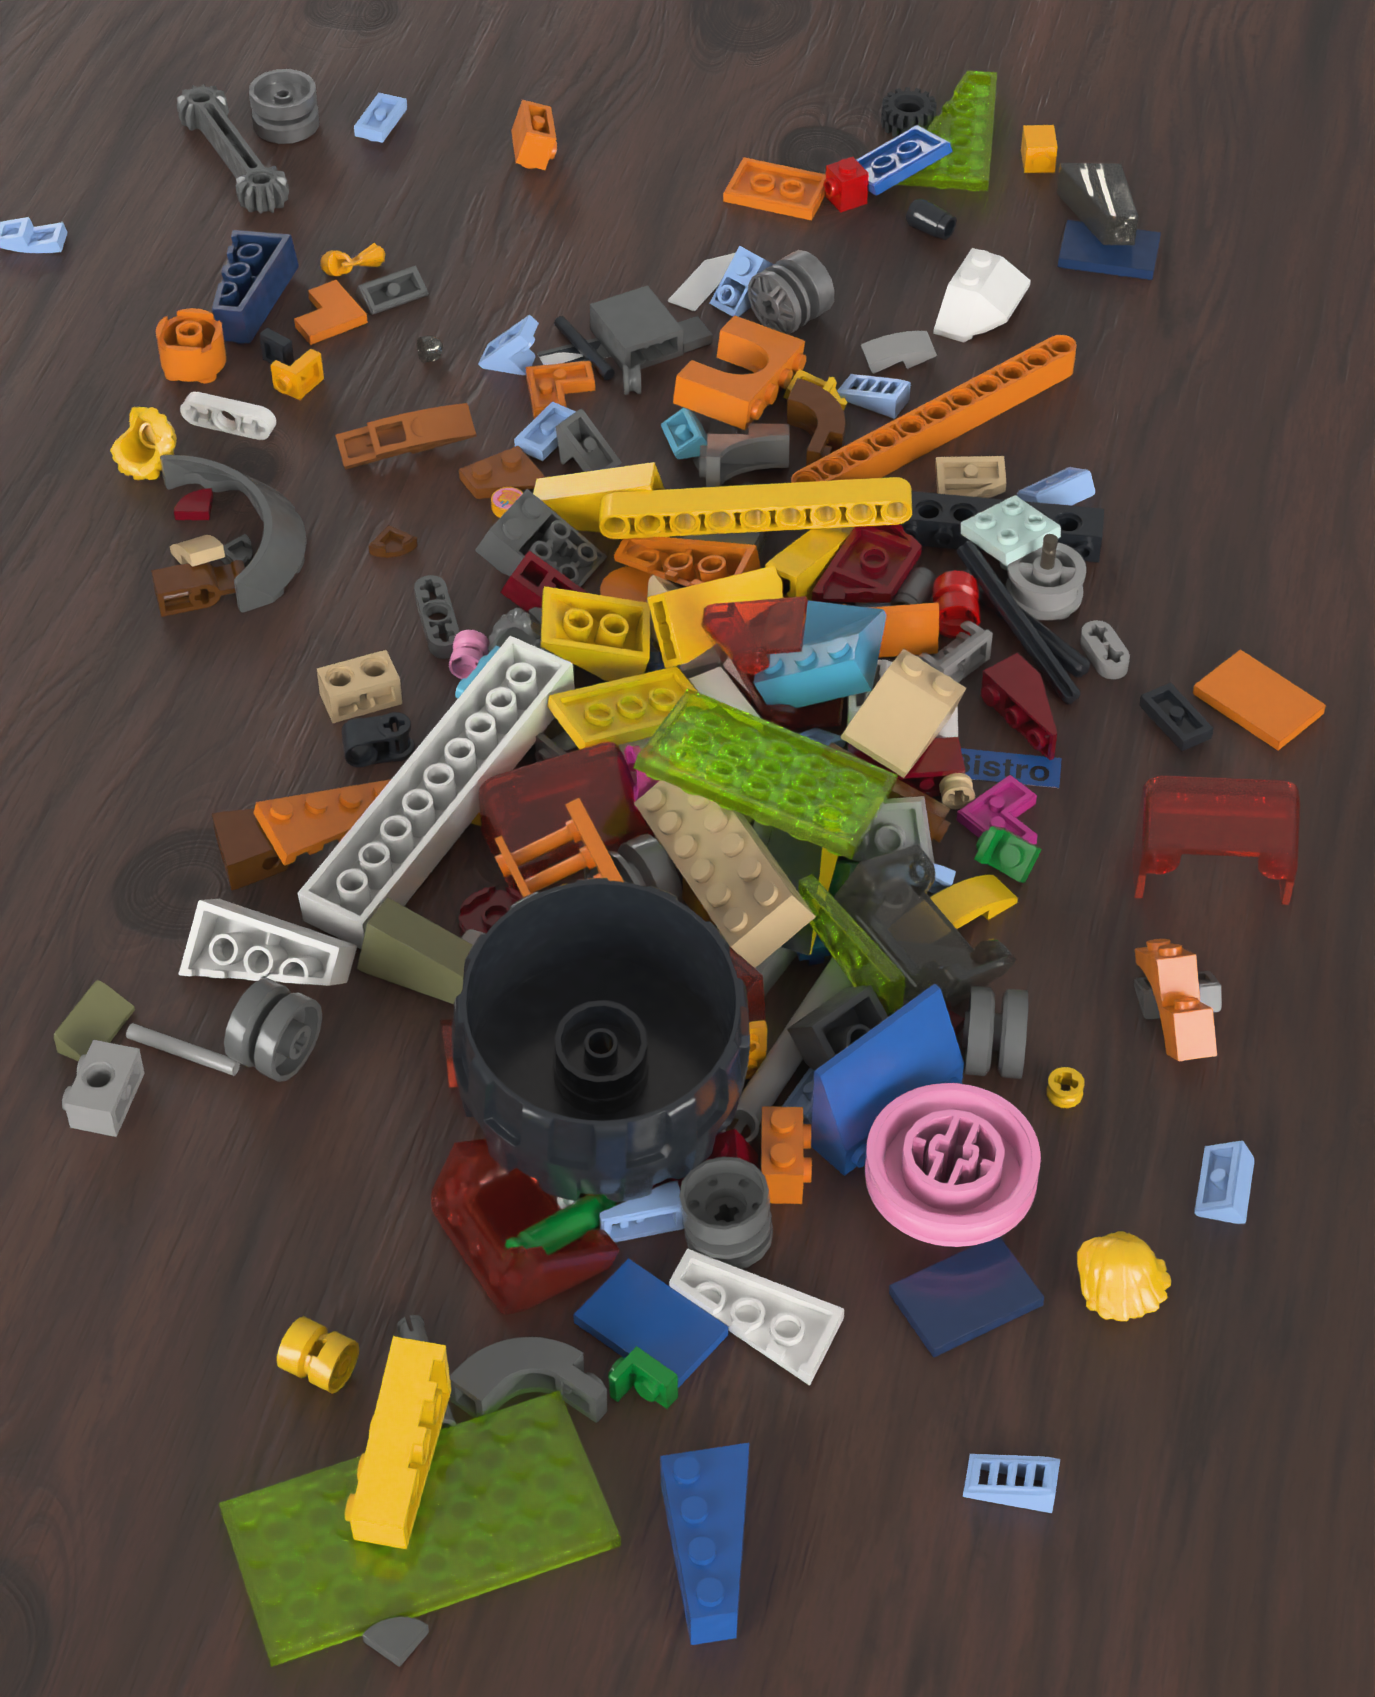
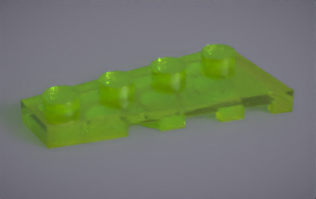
(851, 947)

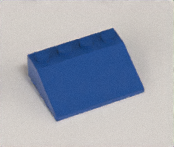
(894, 1057)

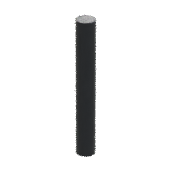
(584, 347)

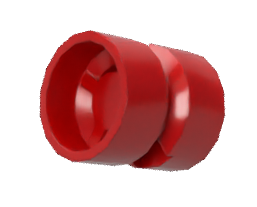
(958, 601)

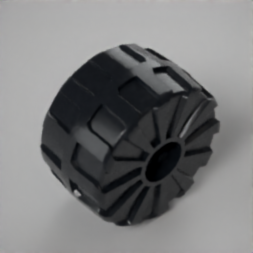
(614, 976)

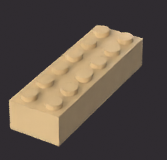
(727, 870)

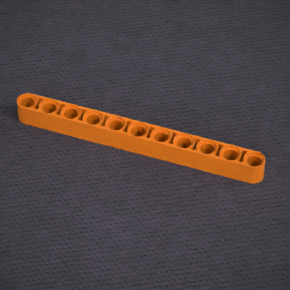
(948, 415)

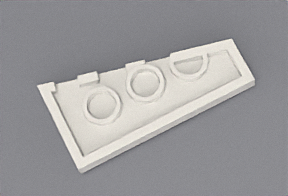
(766, 1315)

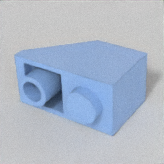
(733, 289)

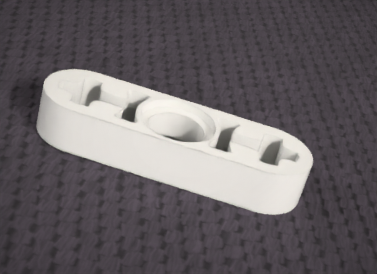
(250, 419)

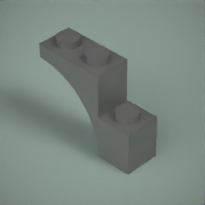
(735, 454)

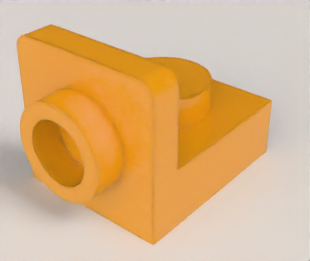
(300, 376)

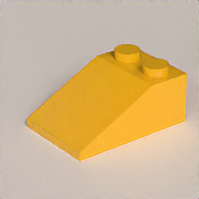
(597, 632)

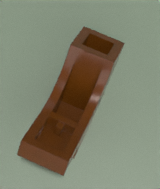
(818, 414)

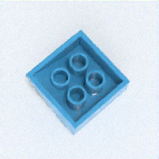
(835, 658)

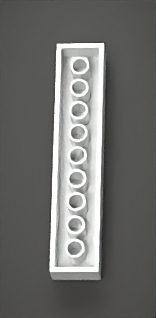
(435, 791)

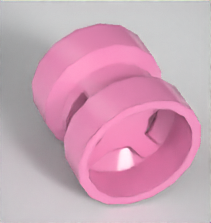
(468, 649)

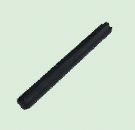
(1019, 623)

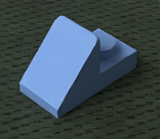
(511, 349)

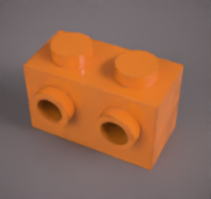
(534, 135)
(782, 1153)

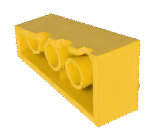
(400, 1443)

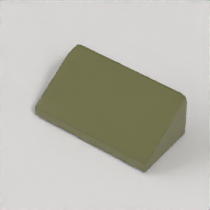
(95, 1017)

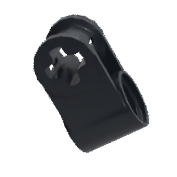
(373, 739)

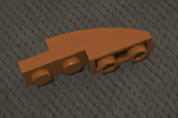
(405, 433)

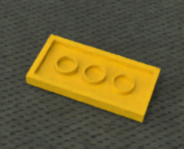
(619, 708)

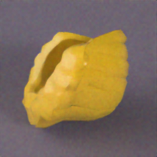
(143, 443)
(1121, 1276)

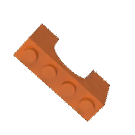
(738, 397)

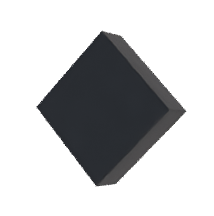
(276, 347)

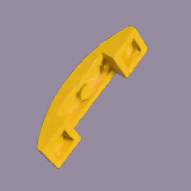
(972, 898)

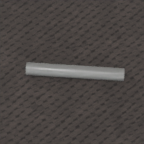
(182, 1049)

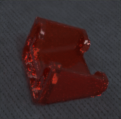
(532, 801)
(486, 1206)

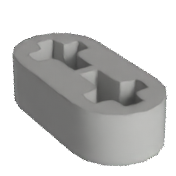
(1111, 646)

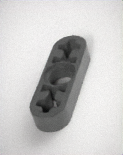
(427, 607)

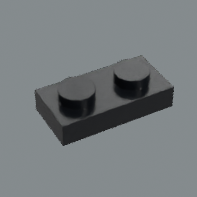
(1176, 716)

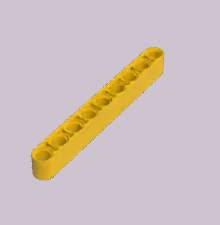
(755, 508)

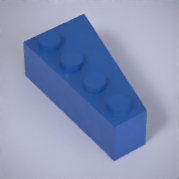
(706, 1523)

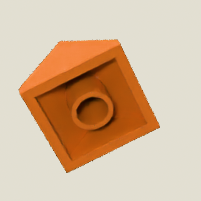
(910, 628)

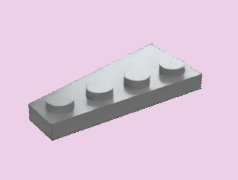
(896, 827)

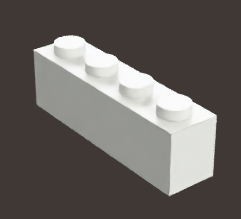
(256, 946)

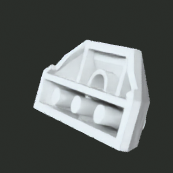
(980, 296)

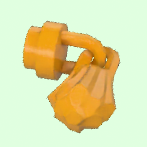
(338, 263)

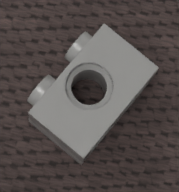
(103, 1088)

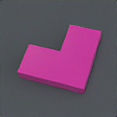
(1000, 808)

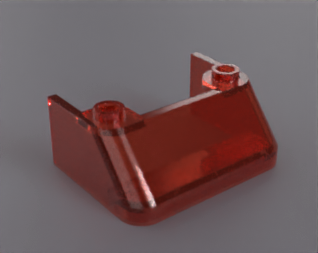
(745, 638)
(1219, 820)

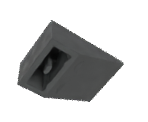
(538, 529)

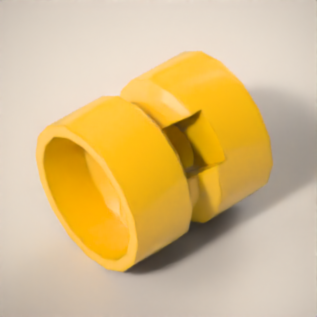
(316, 1354)

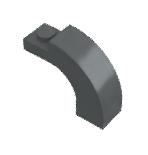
(523, 1367)

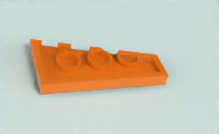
(313, 819)

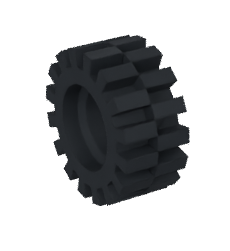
(907, 109)

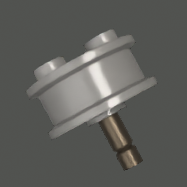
(1048, 580)

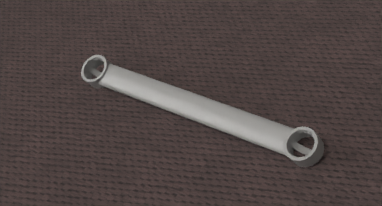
(784, 1055)

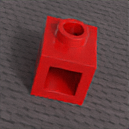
(846, 184)

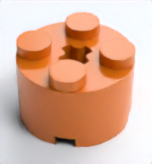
(191, 346)

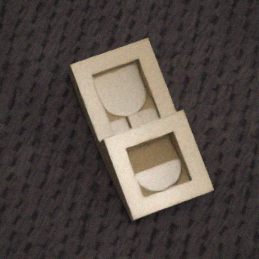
(198, 550)

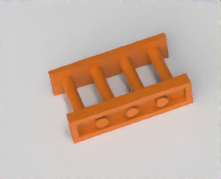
(578, 828)

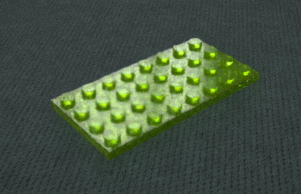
(496, 1508)

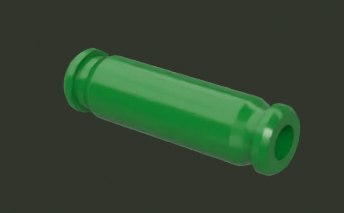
(564, 1225)

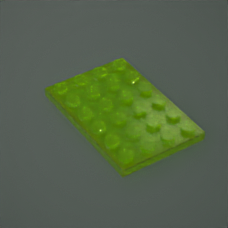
(767, 773)

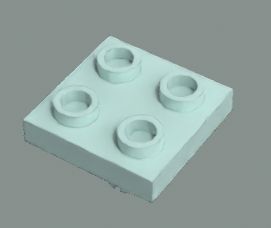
(1009, 530)

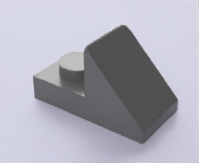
(583, 441)

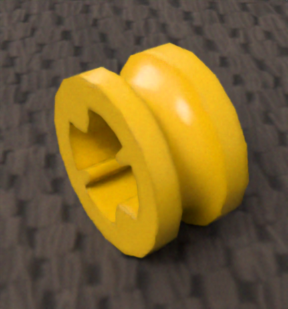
(1062, 1098)

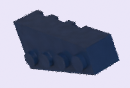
(252, 282)

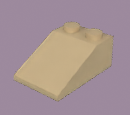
(904, 713)

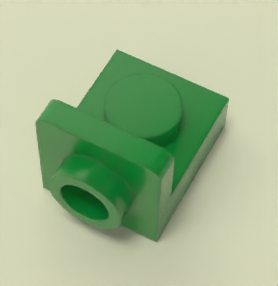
(1007, 853)
(647, 1375)

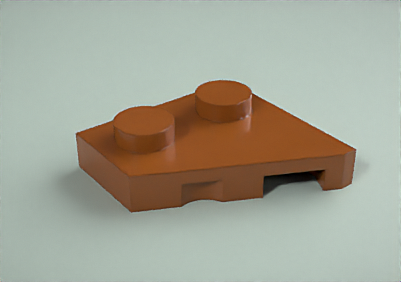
(501, 470)

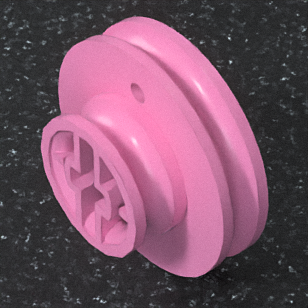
(975, 1158)

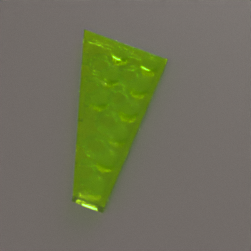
(968, 127)

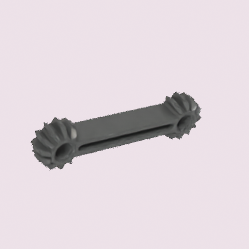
(256, 185)

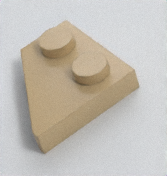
(971, 476)

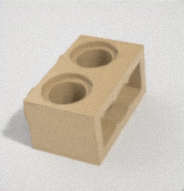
(359, 686)

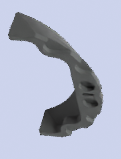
(283, 535)

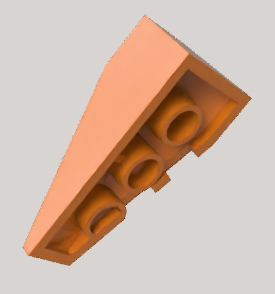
(687, 560)

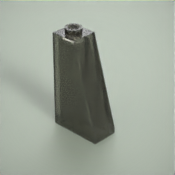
(1100, 200)

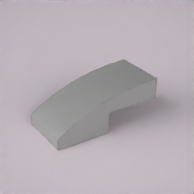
(907, 346)

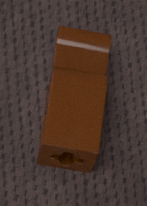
(193, 588)

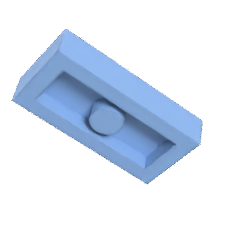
(380, 117)
(540, 435)

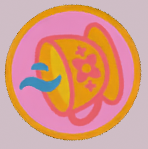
(503, 499)

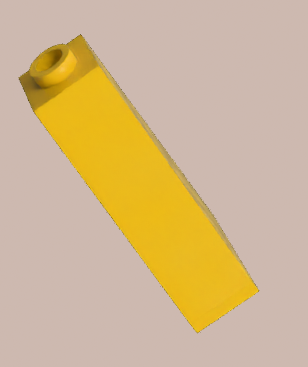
(579, 495)
(807, 559)
(680, 611)

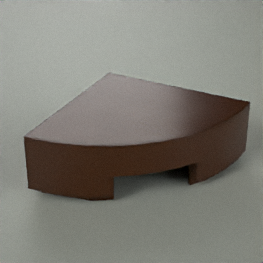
(392, 543)

